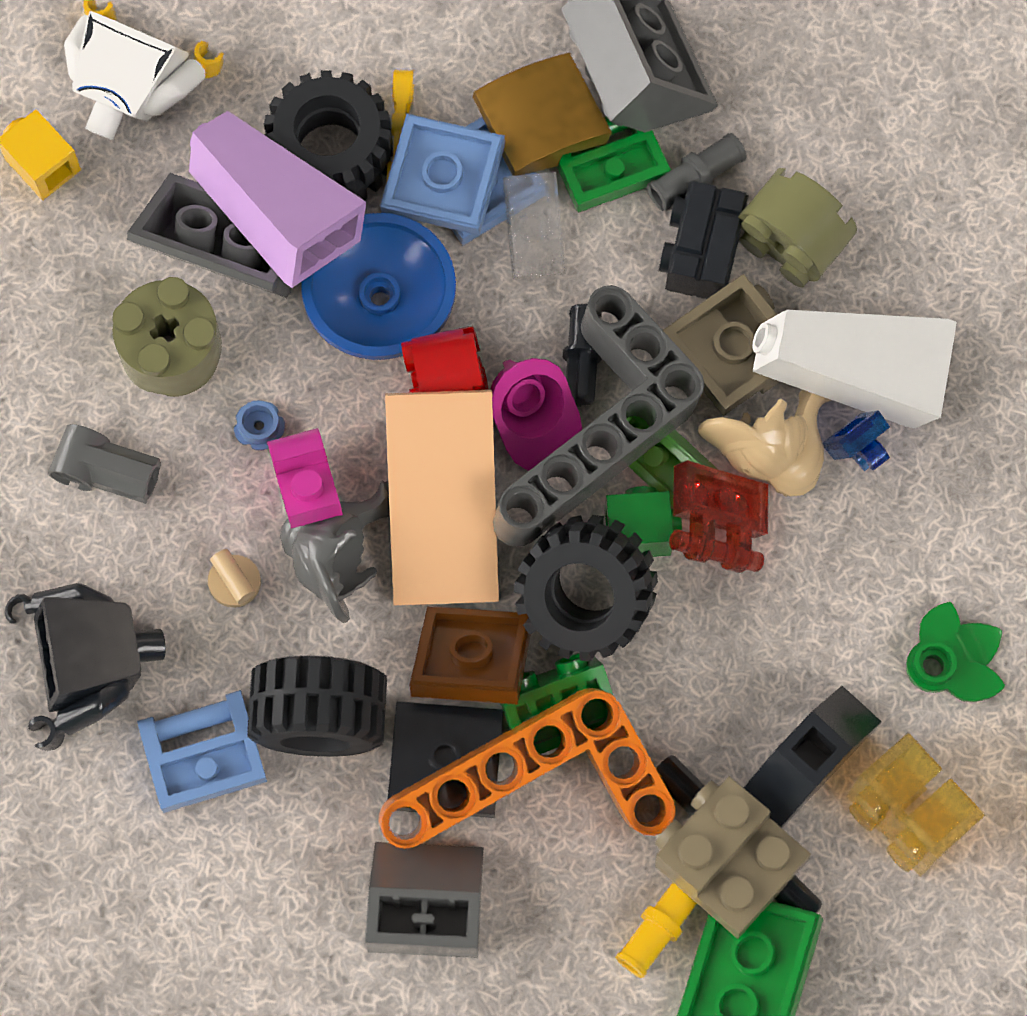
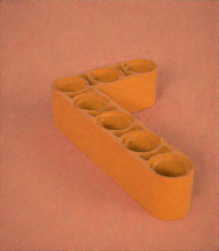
(529, 765)

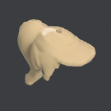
(773, 449)

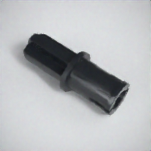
(580, 360)

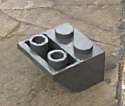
(425, 900)

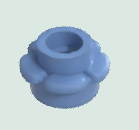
(256, 412)

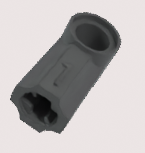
(94, 462)

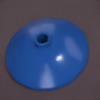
(392, 259)

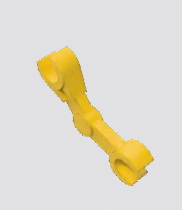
(403, 99)

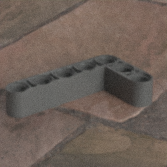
(611, 429)

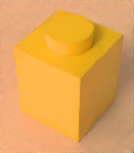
(38, 154)

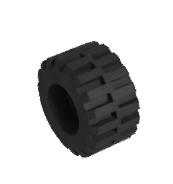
(338, 103)
(562, 620)
(317, 706)

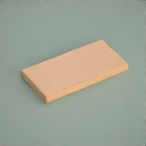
(442, 497)

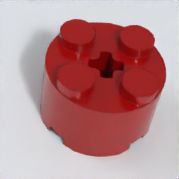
(445, 361)

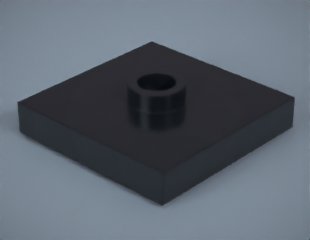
(433, 737)

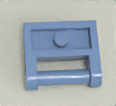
(206, 767)

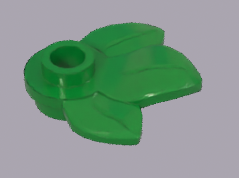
(961, 652)

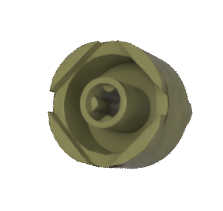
(796, 226)
(170, 310)

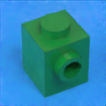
(647, 515)

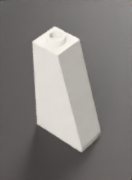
(861, 360)

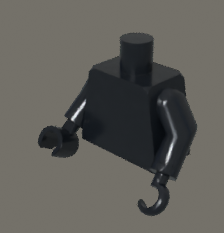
(85, 655)

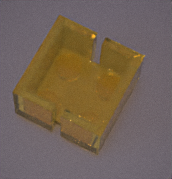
(892, 786)

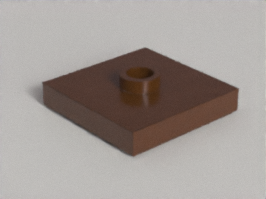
(470, 655)

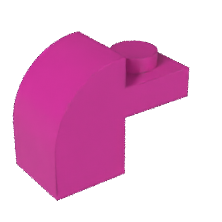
(304, 478)

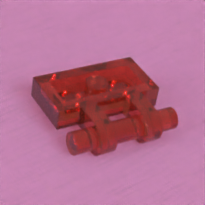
(723, 502)

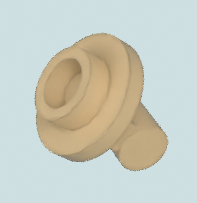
(233, 579)

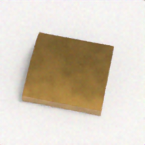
(542, 114)

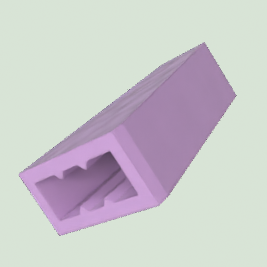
(275, 198)

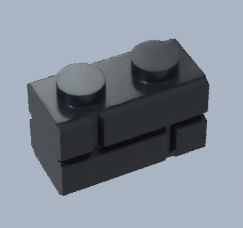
(705, 240)

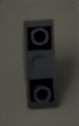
(811, 754)

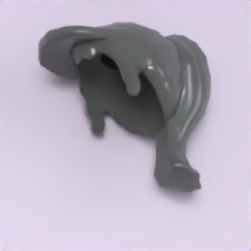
(331, 550)

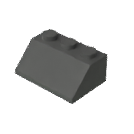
(639, 61)
(193, 229)

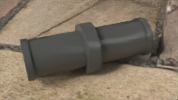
(697, 167)

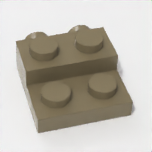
(720, 342)
(729, 855)

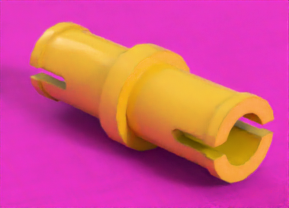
(657, 929)

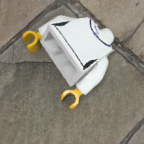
(129, 69)

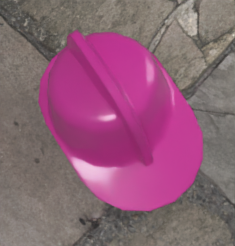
(533, 410)

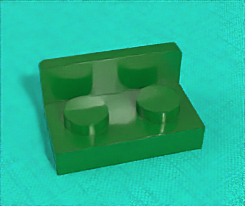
(552, 687)

